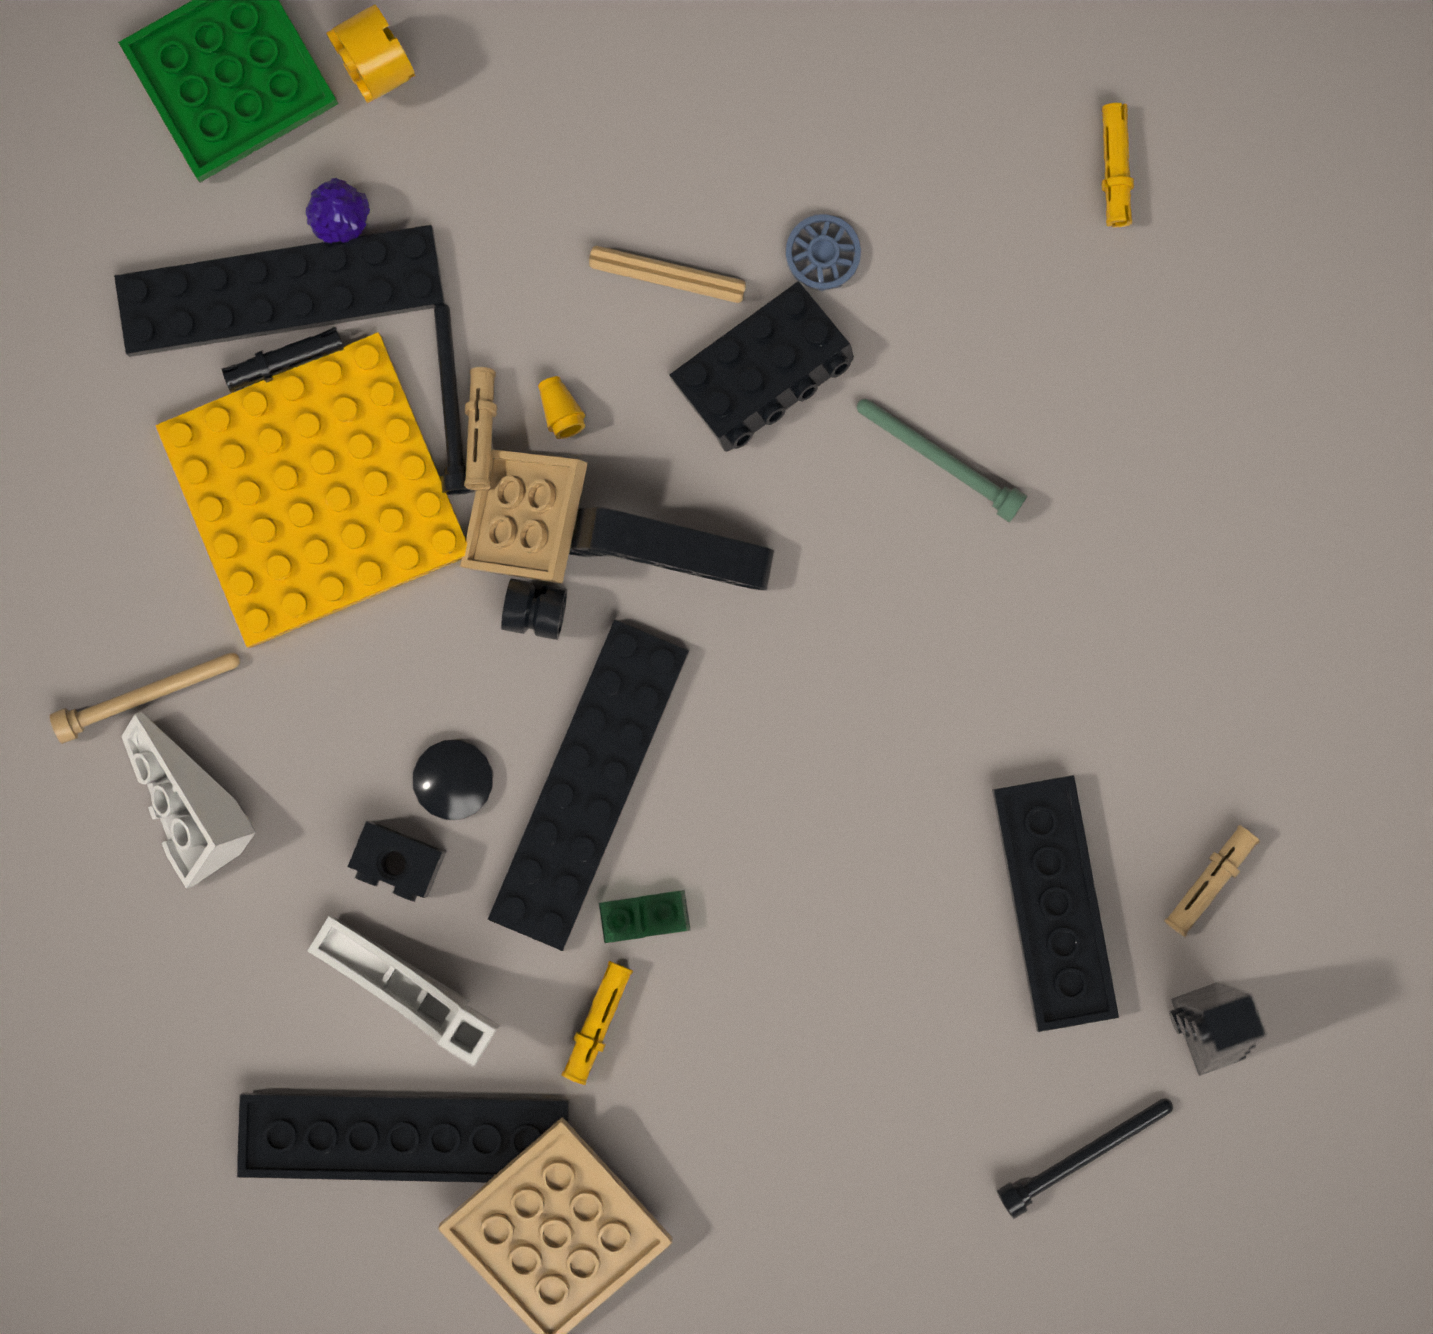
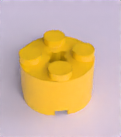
(371, 53)

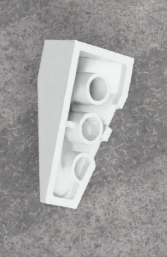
(197, 814)

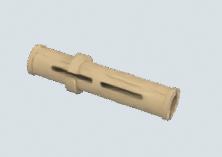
(479, 442)
(1212, 880)

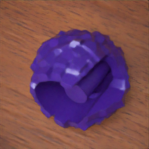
(337, 211)

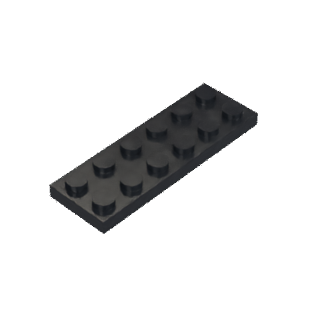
(1055, 903)

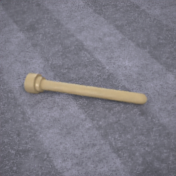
(70, 723)

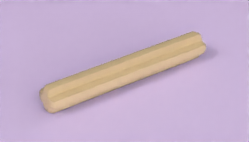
(667, 274)

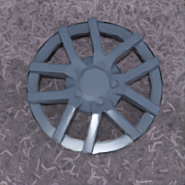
(823, 252)

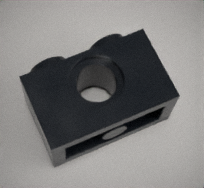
(421, 861)

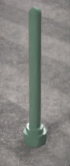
(1004, 500)

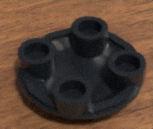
(452, 779)

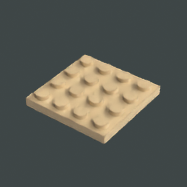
(555, 1232)

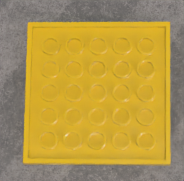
(313, 490)

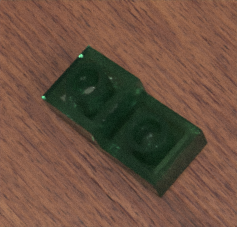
(644, 916)

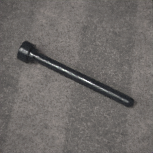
(455, 473)
(1019, 1195)

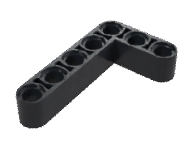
(671, 547)

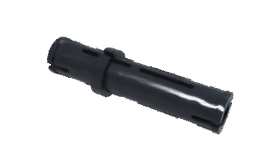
(274, 362)

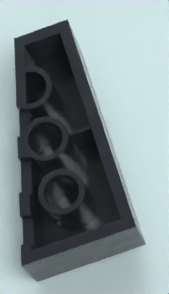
(1217, 1025)

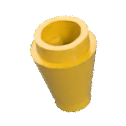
(560, 409)

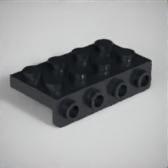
(763, 367)

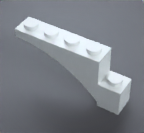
(407, 989)

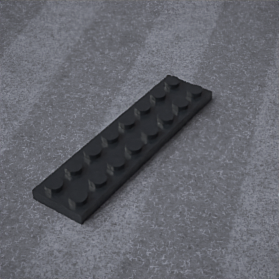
(279, 291)
(588, 785)
(387, 1135)

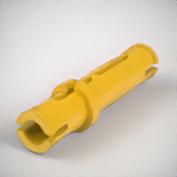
(1117, 179)
(590, 1038)

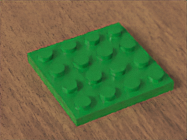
(227, 78)

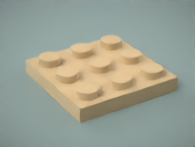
(525, 516)

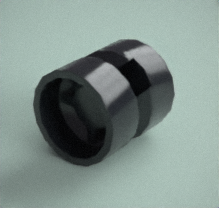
(534, 609)

